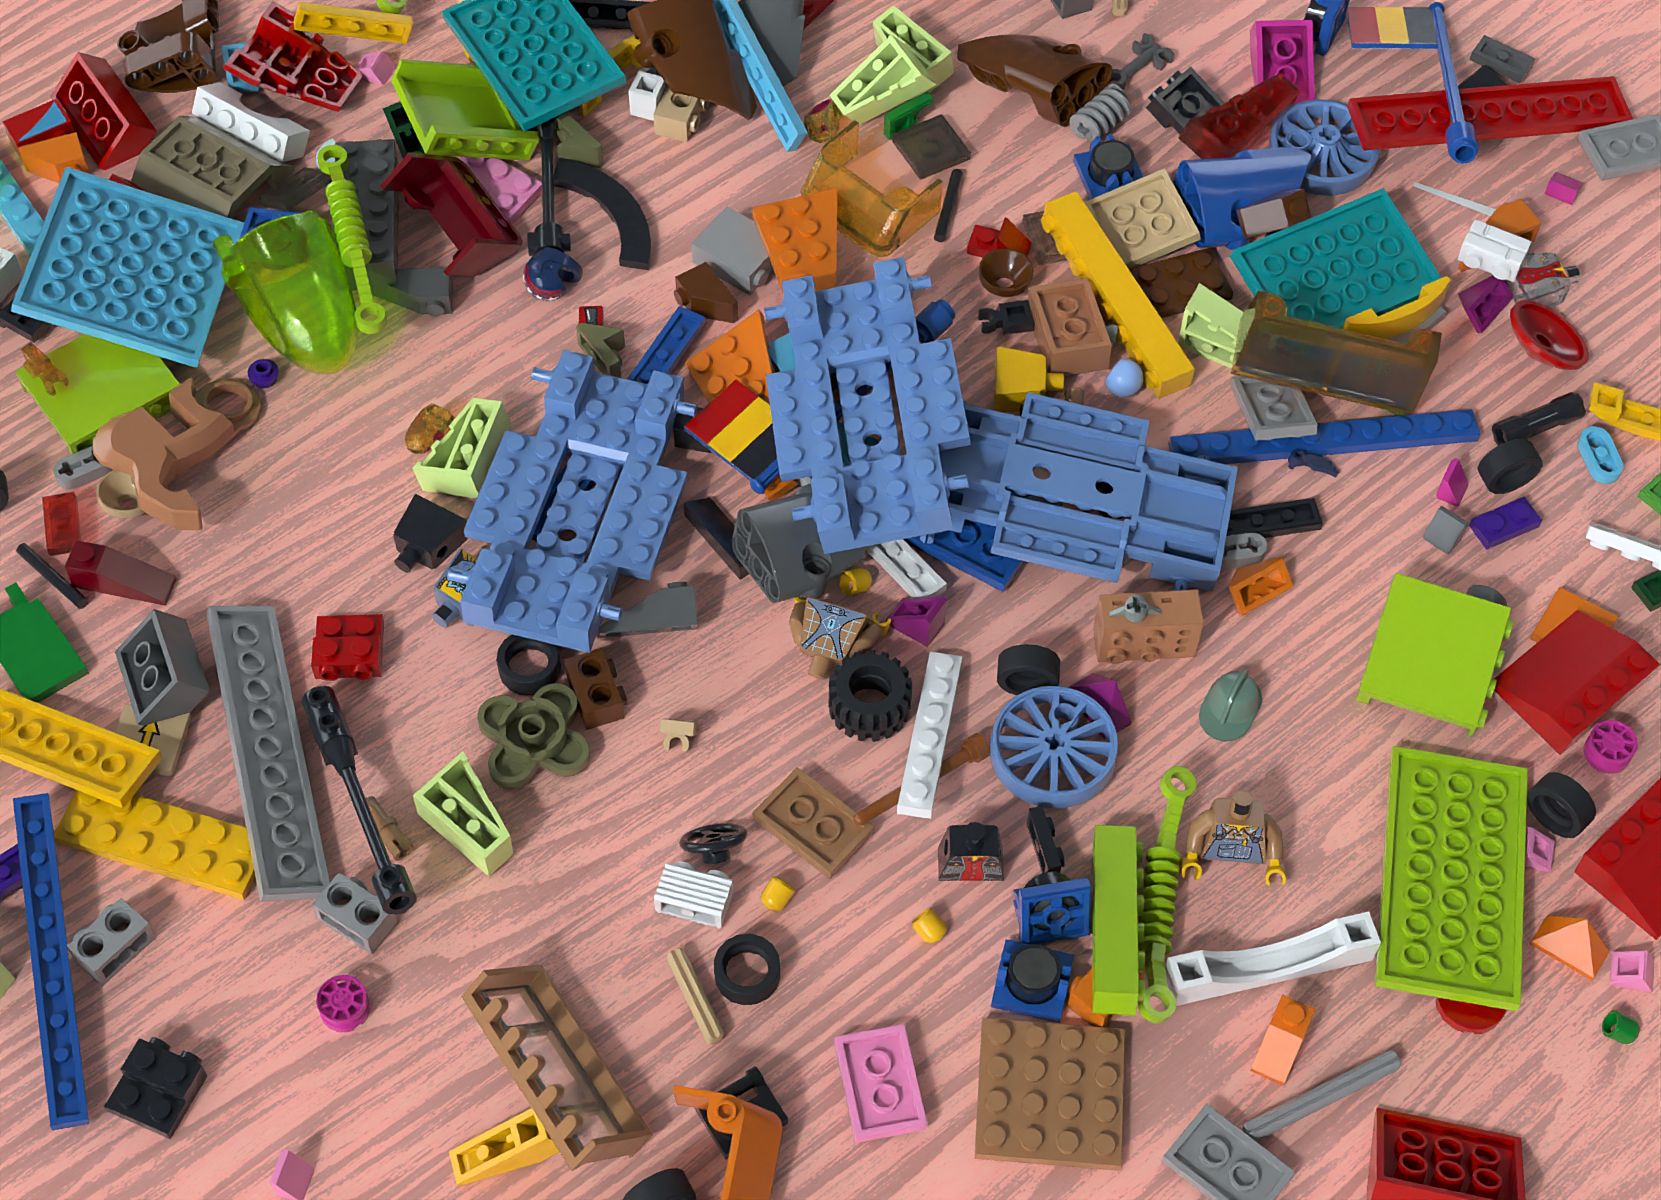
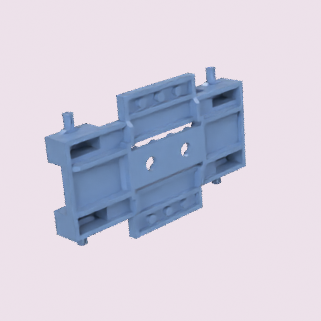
(854, 335)
(604, 428)
(1173, 500)

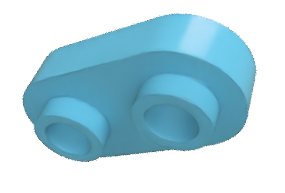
(1602, 457)

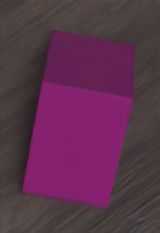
(919, 617)

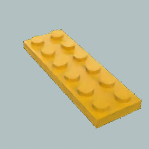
(73, 750)
(161, 841)

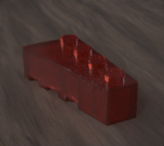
(1241, 121)

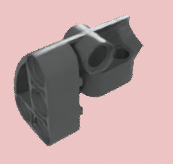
(779, 31)
(787, 554)

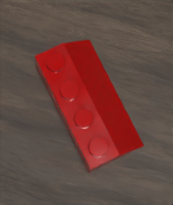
(102, 111)

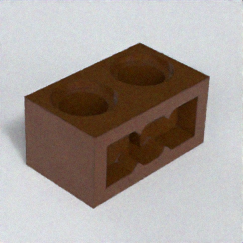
(595, 688)

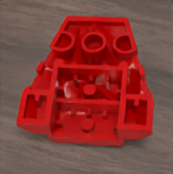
(293, 62)

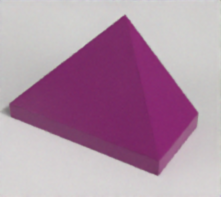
(1485, 301)
(1108, 695)

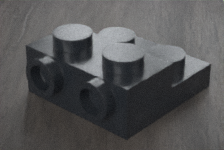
(1182, 100)
(156, 1086)

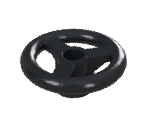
(715, 842)

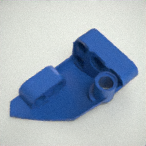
(1220, 186)

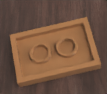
(812, 822)

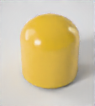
(860, 578)
(776, 894)
(929, 926)

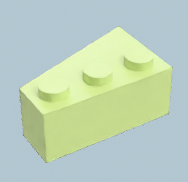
(928, 50)
(882, 82)
(1210, 326)
(466, 452)
(464, 815)

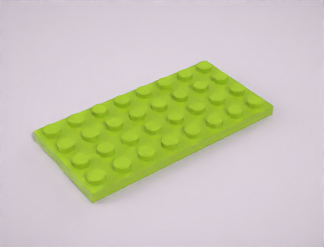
(1453, 879)

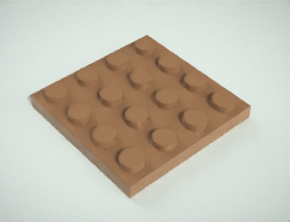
(1050, 1094)

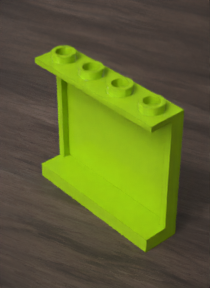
(459, 112)
(103, 384)
(1436, 652)

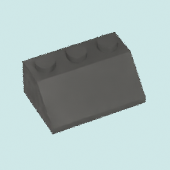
(161, 669)

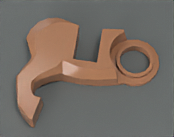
(153, 457)

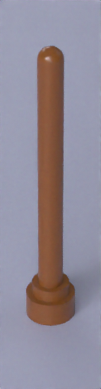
(973, 750)

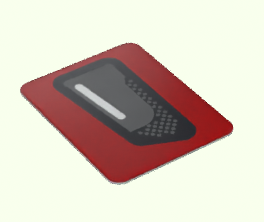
(591, 315)

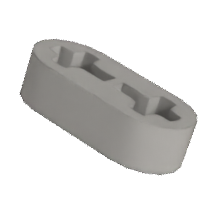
(83, 467)
(1237, 552)

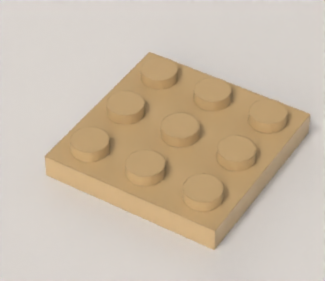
(1144, 219)

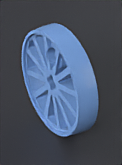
(1326, 145)
(1051, 735)

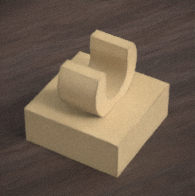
(679, 729)

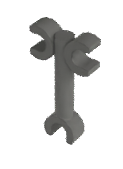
(1146, 52)

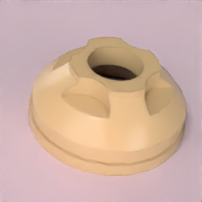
(113, 490)

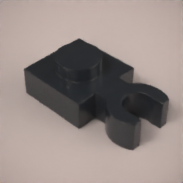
(1011, 317)

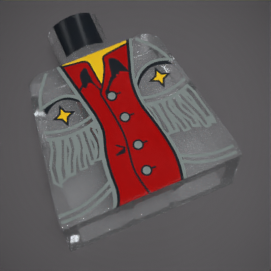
(1543, 280)

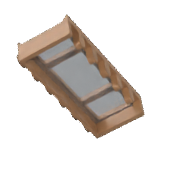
(556, 1065)

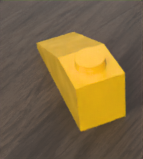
(503, 1149)

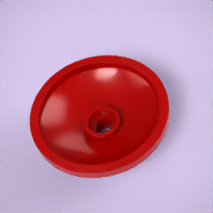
(1548, 336)

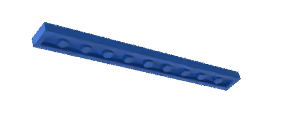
(661, 356)
(1334, 438)
(50, 963)

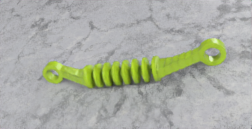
(351, 234)
(1161, 894)

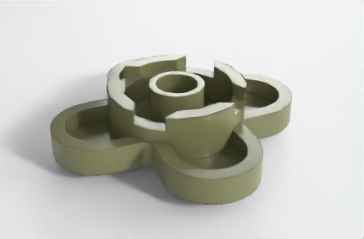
(533, 736)

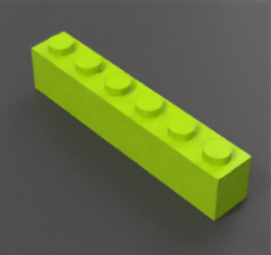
(1116, 921)

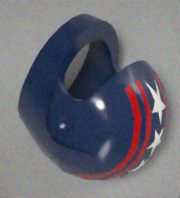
(545, 274)

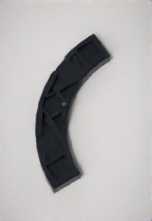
(616, 202)

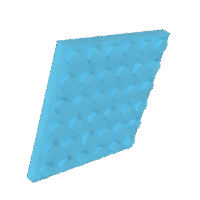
(126, 267)

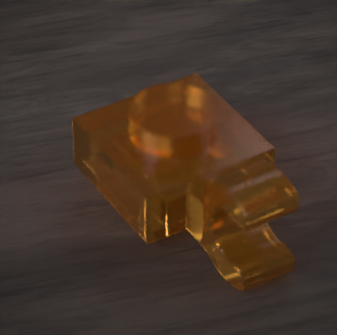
(40, 366)

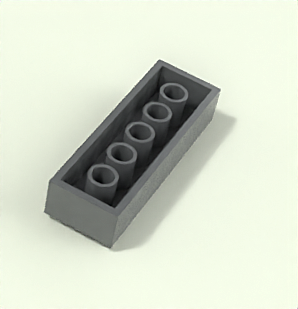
(368, 168)

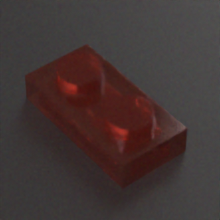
(61, 522)

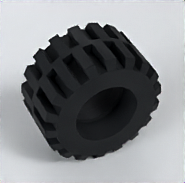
(876, 673)

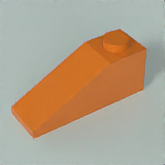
(1515, 219)

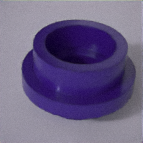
(260, 378)

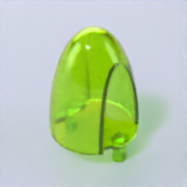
(294, 289)

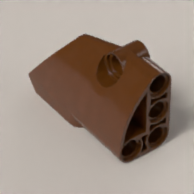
(172, 49)
(692, 52)
(1052, 74)

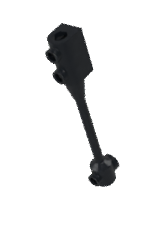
(548, 233)
(339, 749)

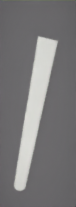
(1464, 202)

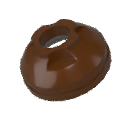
(1005, 264)

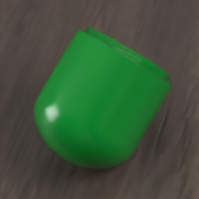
(1626, 1028)

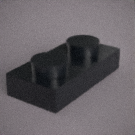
(1041, 833)

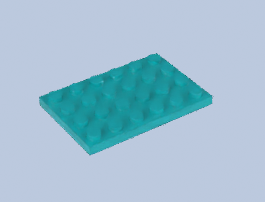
(534, 55)
(1340, 262)

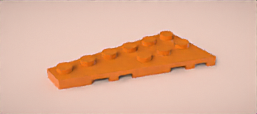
(801, 237)
(740, 356)

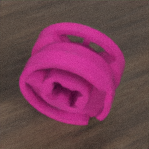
(1610, 748)
(343, 1004)

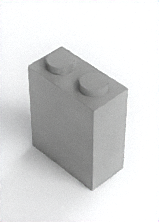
(733, 251)

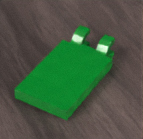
(35, 649)

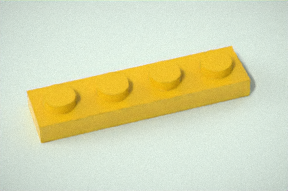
(352, 22)

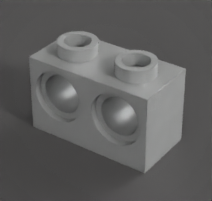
(350, 918)
(117, 946)

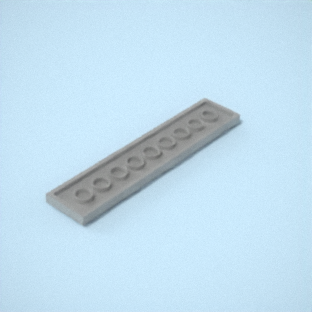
(268, 753)

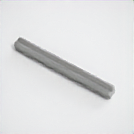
(1322, 1095)

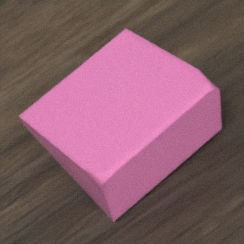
(376, 67)
(1538, 850)
(1632, 970)
(291, 1176)

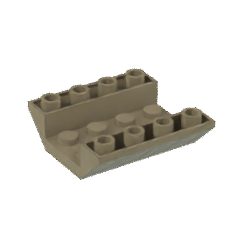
(205, 167)

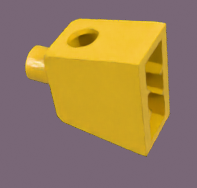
(1021, 373)

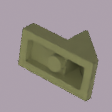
(577, 143)
(603, 345)

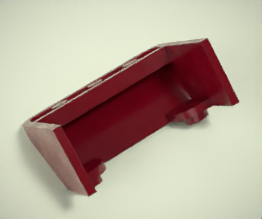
(460, 208)

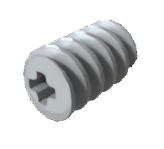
(1101, 113)

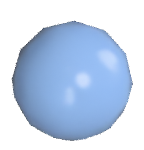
(1125, 378)

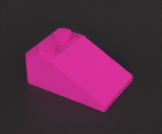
(1284, 49)

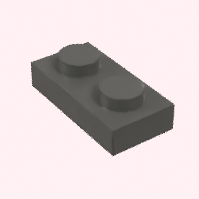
(1502, 59)

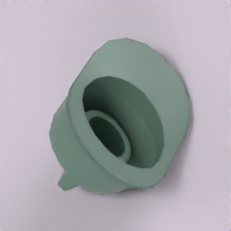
(1230, 706)

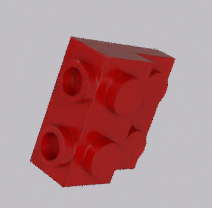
(348, 647)

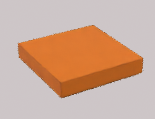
(1562, 606)

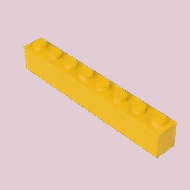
(1118, 295)

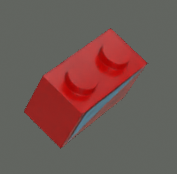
(38, 125)

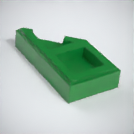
(905, 115)

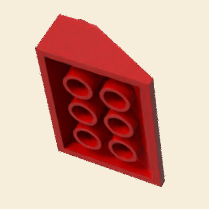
(1574, 679)
(1628, 863)
(1441, 1161)

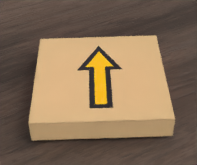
(163, 735)

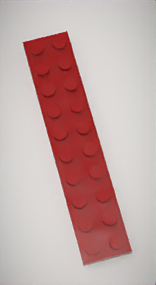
(1492, 110)

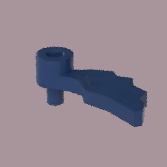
(1316, 463)

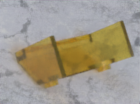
(864, 214)

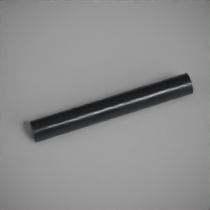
(948, 205)
(52, 576)

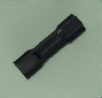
(1557, 412)

